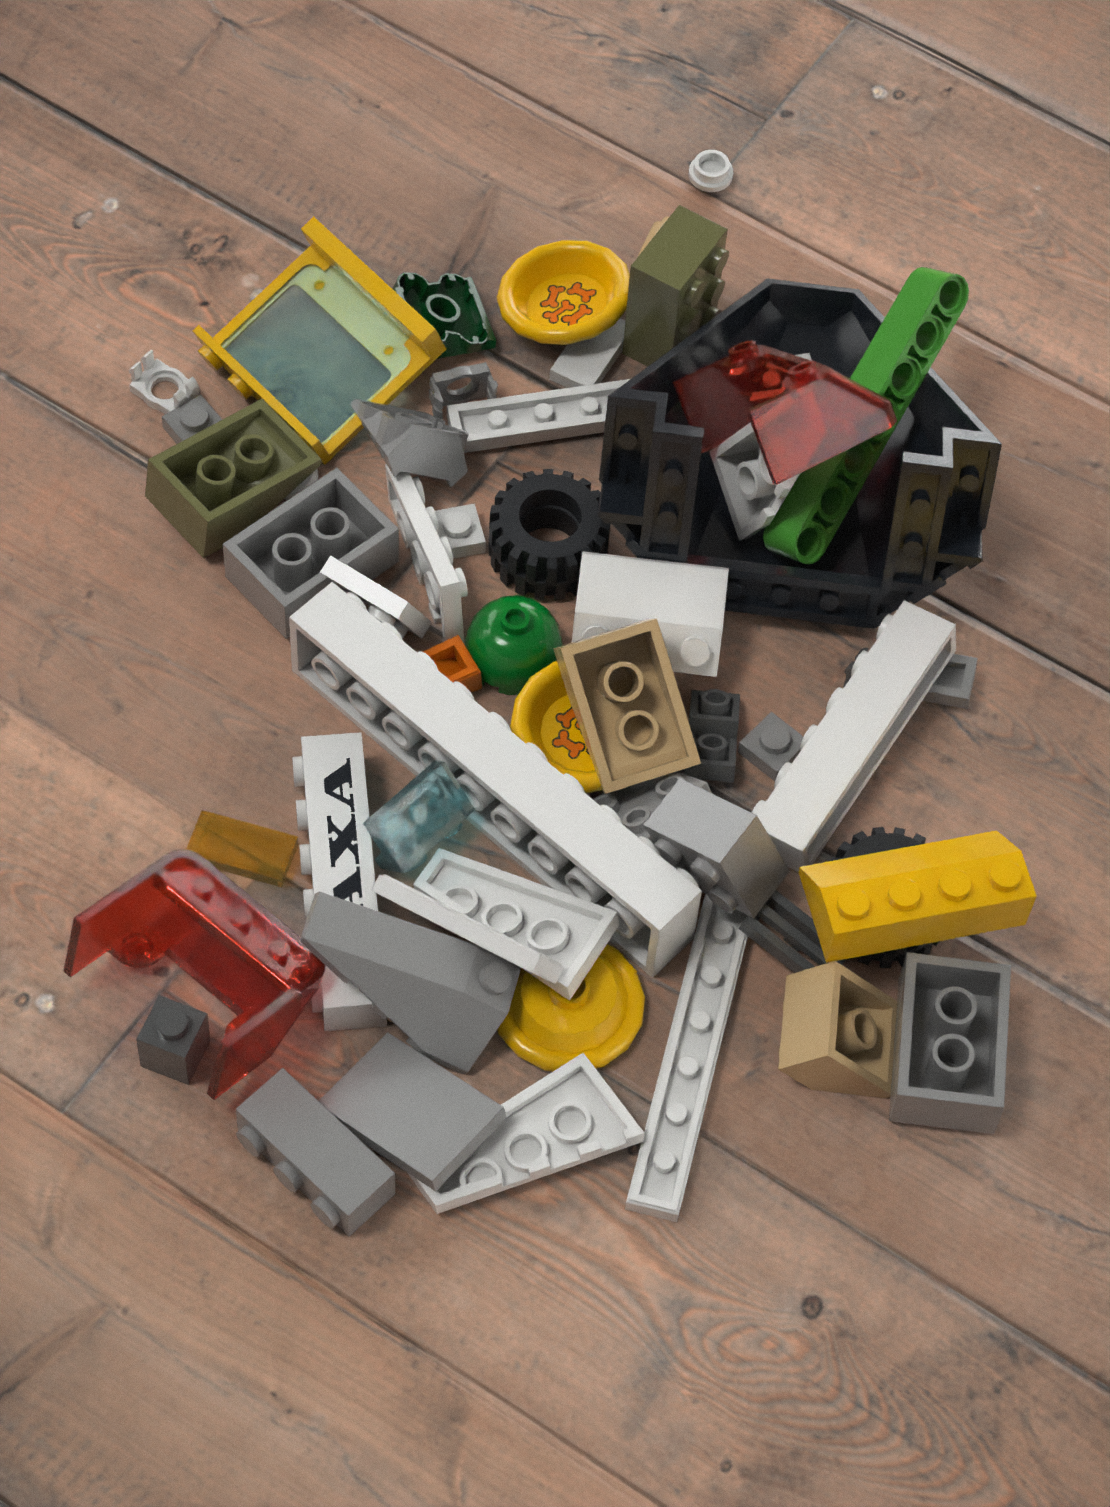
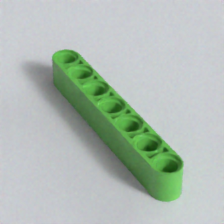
(893, 368)

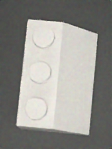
(680, 595)

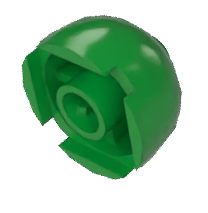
(512, 641)

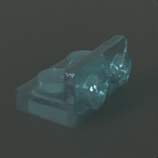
(418, 818)

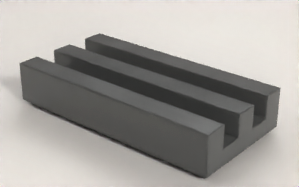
(794, 926)

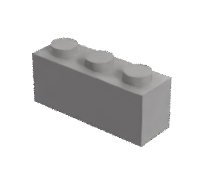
(314, 1153)

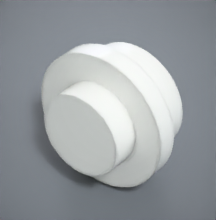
(711, 171)

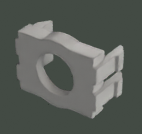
(480, 386)

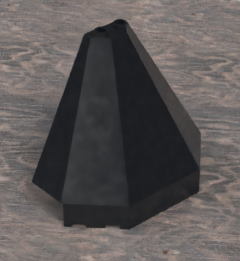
(905, 529)

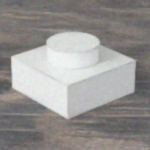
(462, 530)

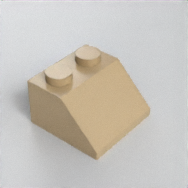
(837, 1032)

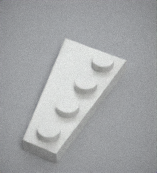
(429, 553)
(524, 910)
(547, 1129)

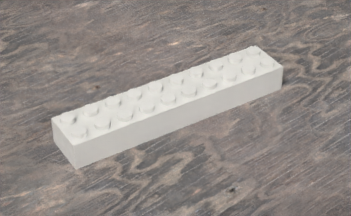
(516, 793)

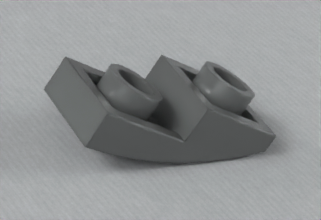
(715, 731)

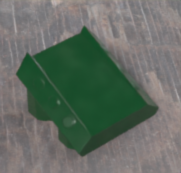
(451, 308)

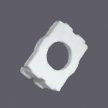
(155, 372)

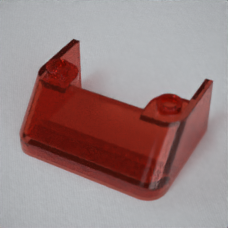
(794, 406)
(218, 938)

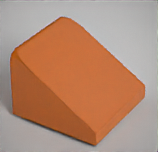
(456, 663)

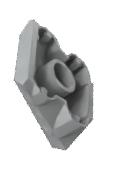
(414, 441)

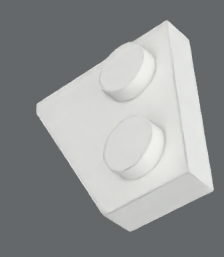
(383, 603)

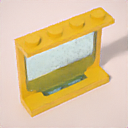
(322, 340)

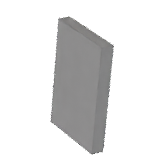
(413, 1111)

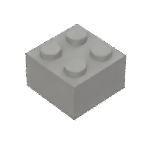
(718, 846)

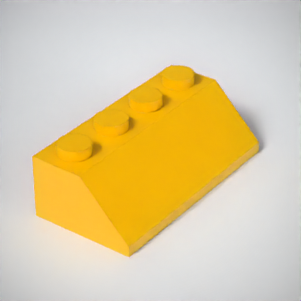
(918, 895)

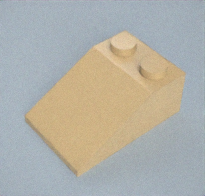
(628, 705)

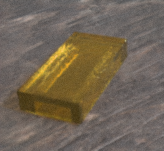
(244, 848)

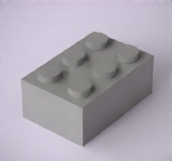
(282, 554)
(950, 1043)

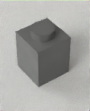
(173, 1039)

